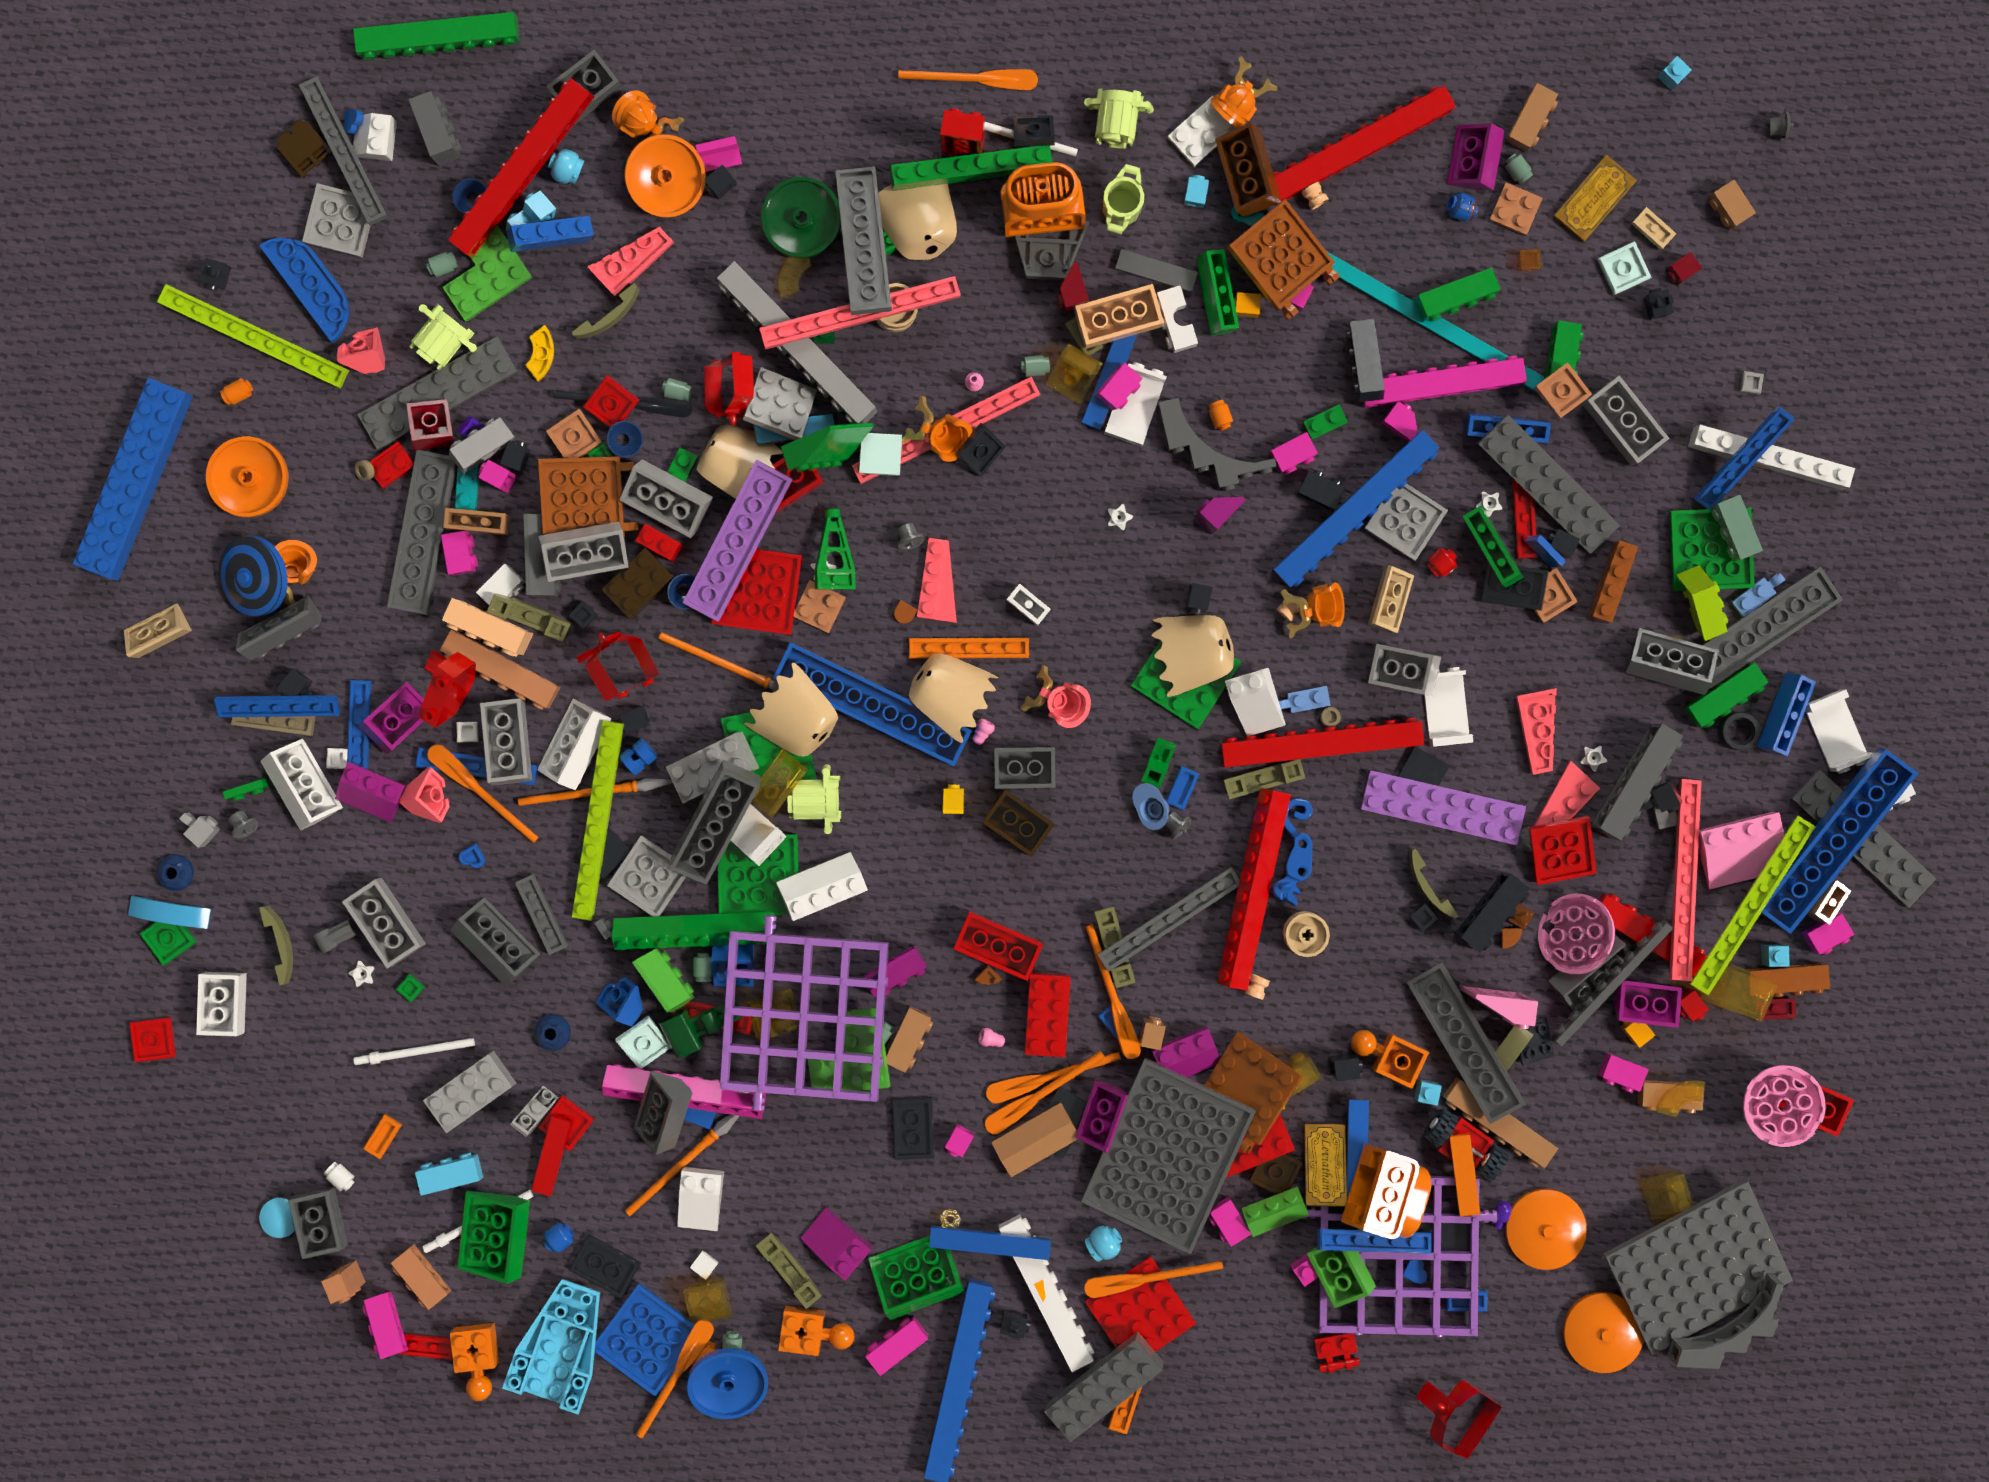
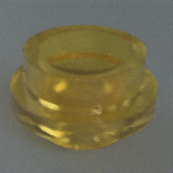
(950, 1213)

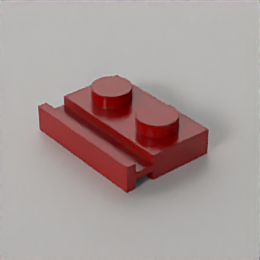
(391, 464)

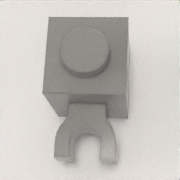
(200, 829)

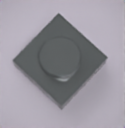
(605, 927)

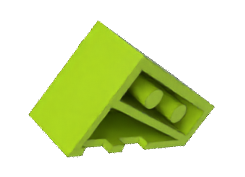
(1704, 602)

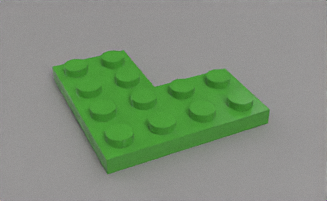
(493, 277)
(855, 1075)

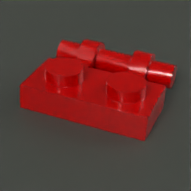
(1336, 1345)

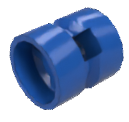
(643, 751)

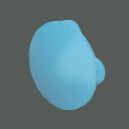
(277, 1218)

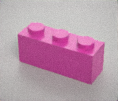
(385, 1325)
(896, 1345)

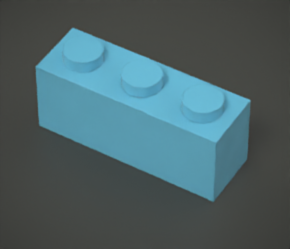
(448, 1173)

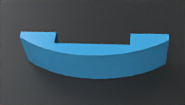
(169, 912)

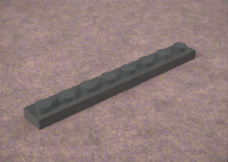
(343, 151)
(1169, 919)
(1617, 976)

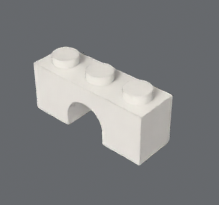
(1179, 336)

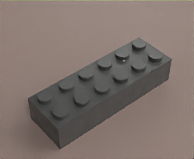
(1637, 781)
(715, 822)
(1104, 1386)

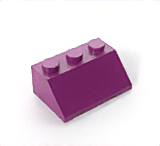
(1476, 156)
(1217, 511)
(370, 791)
(900, 969)
(1648, 1003)
(1188, 1053)
(1101, 1115)

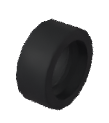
(1754, 728)

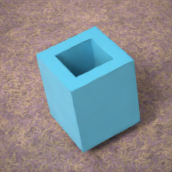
(1674, 73)
(1196, 191)
(1775, 955)
(1427, 1092)

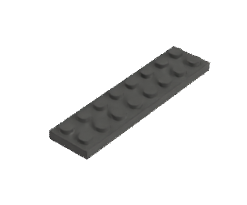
(863, 241)
(455, 382)
(1548, 483)
(422, 532)
(1772, 622)
(1879, 853)
(1466, 1043)

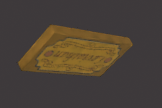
(1594, 198)
(1325, 1165)

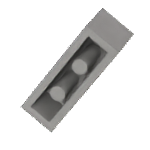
(480, 445)

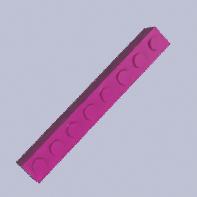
(1451, 381)
(706, 1094)

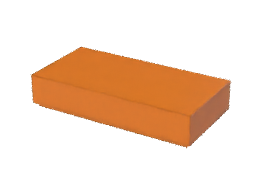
(382, 1136)

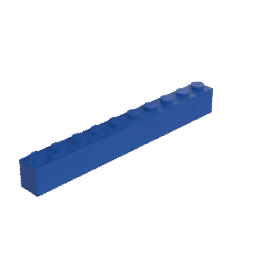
(1356, 508)
(958, 1381)

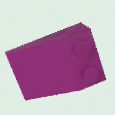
(394, 718)
(836, 1243)

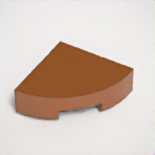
(1510, 937)
(988, 976)

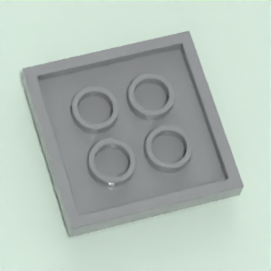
(336, 222)
(780, 404)
(1406, 521)
(647, 877)

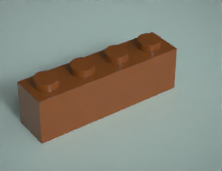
(1612, 582)
(1796, 978)

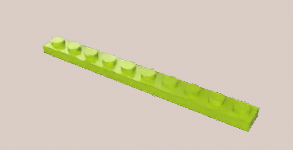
(253, 336)
(597, 820)
(1752, 905)

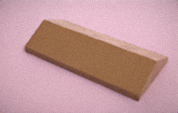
(1035, 1139)

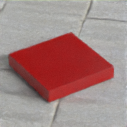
(611, 402)
(152, 1039)
(569, 1110)

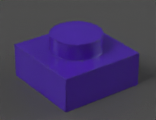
(470, 425)

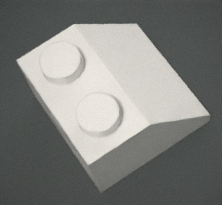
(375, 137)

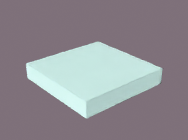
(1624, 268)
(881, 454)
(643, 1042)

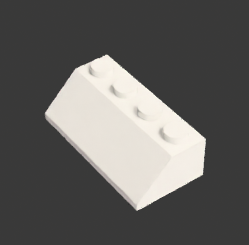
(573, 745)
(301, 784)
(821, 886)

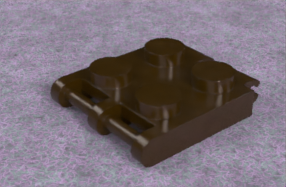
(303, 147)

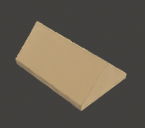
(1391, 599)
(155, 631)

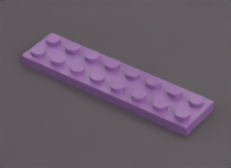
(737, 540)
(1443, 807)

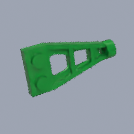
(834, 578)

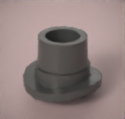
(1781, 125)
(909, 537)
(1177, 824)
(242, 825)

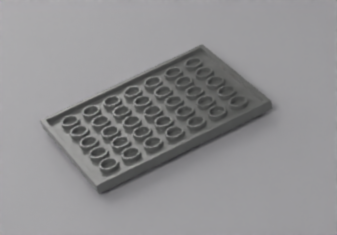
(1168, 1156)
(1696, 1266)

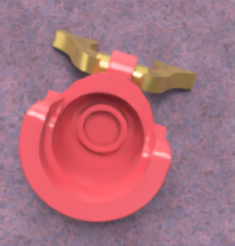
(1067, 704)

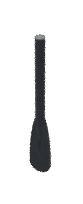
(662, 406)

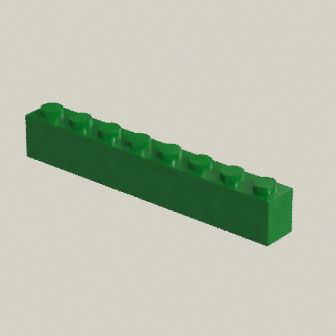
(436, 35)
(965, 167)
(685, 930)

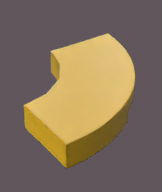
(542, 353)

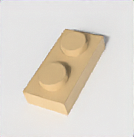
(1653, 228)

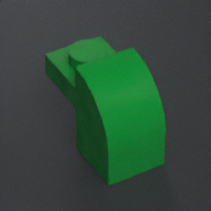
(1158, 762)

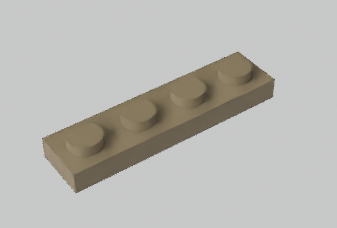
(293, 724)

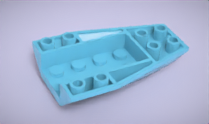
(558, 1348)

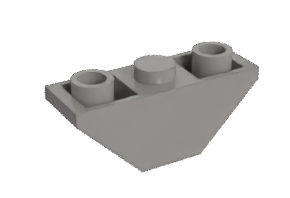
(534, 1112)

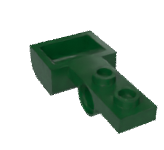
(686, 1031)

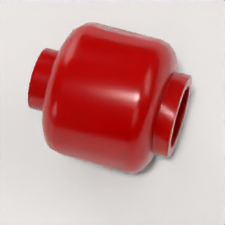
(1442, 562)

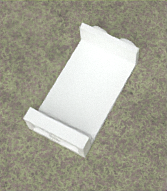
(1135, 417)
(1447, 710)
(1836, 732)
(757, 836)

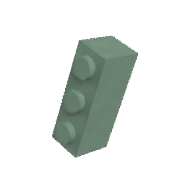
(1736, 528)

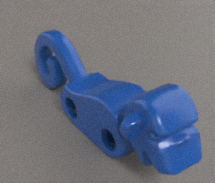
(1297, 857)

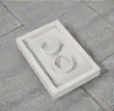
(1198, 133)

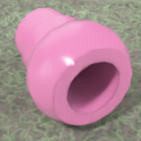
(974, 381)
(983, 730)
(990, 1038)

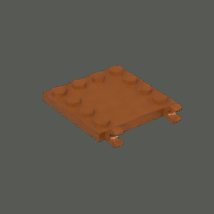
(1282, 257)
(581, 493)
(1256, 1080)

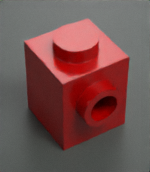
(1692, 1006)

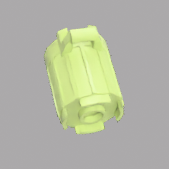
(1117, 116)
(1123, 200)
(440, 337)
(816, 799)

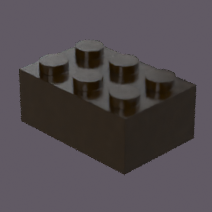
(638, 584)
(1018, 823)

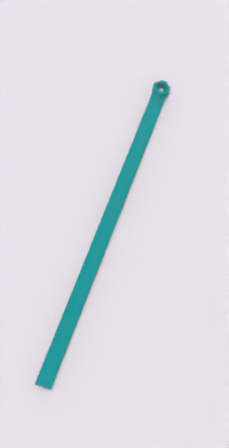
(1408, 308)

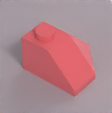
(363, 352)
(425, 796)

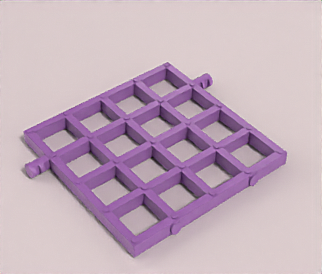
(802, 1015)
(1399, 1291)

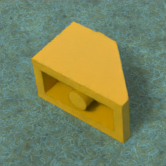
(953, 800)

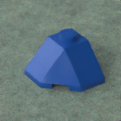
(621, 1001)

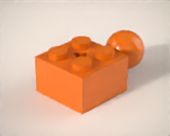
(1386, 1063)
(809, 1343)
(467, 1359)

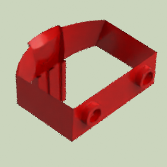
(742, 386)
(599, 674)
(448, 686)
(1443, 1407)

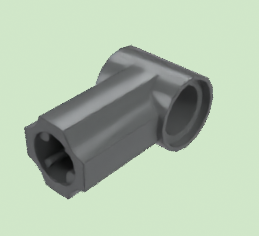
(332, 937)

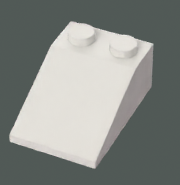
(1255, 701)
(700, 1198)

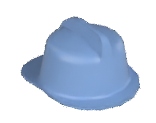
(1150, 806)

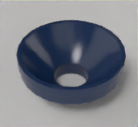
(463, 190)
(634, 435)
(673, 596)
(184, 870)
(562, 1030)

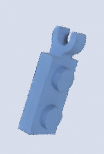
(1755, 597)
(1306, 699)

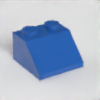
(719, 964)

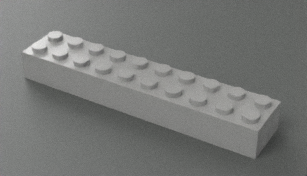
(802, 353)

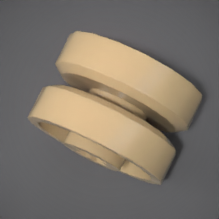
(900, 321)
(1317, 936)

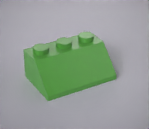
(664, 980)
(1342, 1275)

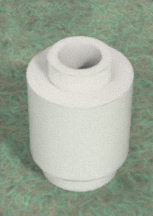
(339, 1177)

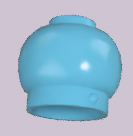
(565, 166)
(1104, 1243)

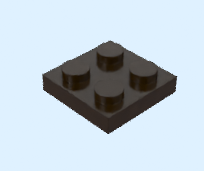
(1276, 1174)

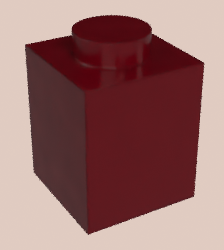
(1683, 269)

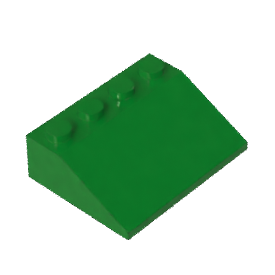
(825, 447)
(493, 1236)
(915, 1277)

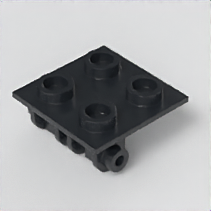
(1539, 1045)

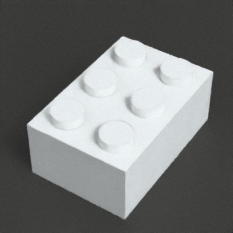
(221, 1004)

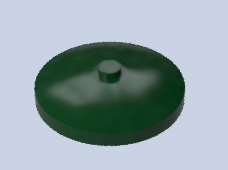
(801, 217)

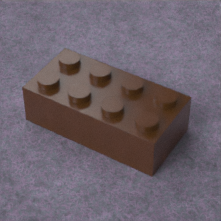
(1248, 170)

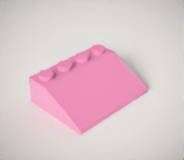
(1738, 848)
(1512, 1006)

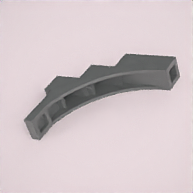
(1180, 436)
(1755, 1320)

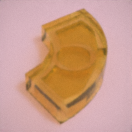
(790, 275)
(1679, 1096)

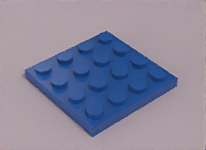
(645, 1339)

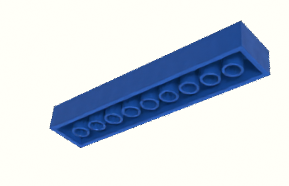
(132, 479)
(874, 705)
(1839, 837)

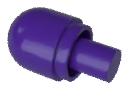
(1503, 1213)

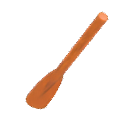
(1010, 79)
(456, 770)
(1125, 1032)
(1018, 1086)
(1014, 1111)
(1118, 1283)
(692, 1348)

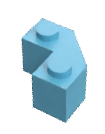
(536, 209)

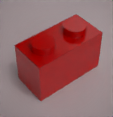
(659, 542)

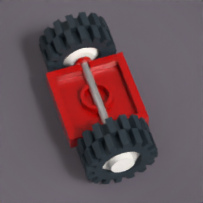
(1487, 1159)

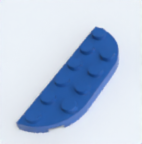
(310, 283)

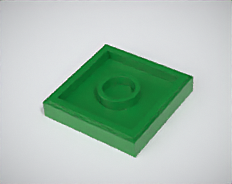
(167, 940)

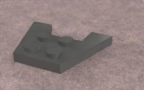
(1049, 257)

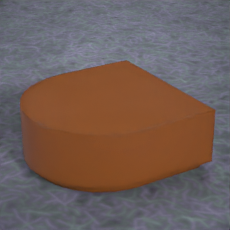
(904, 612)

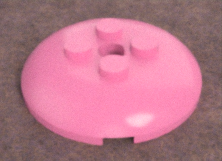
(1569, 916)
(1802, 1109)

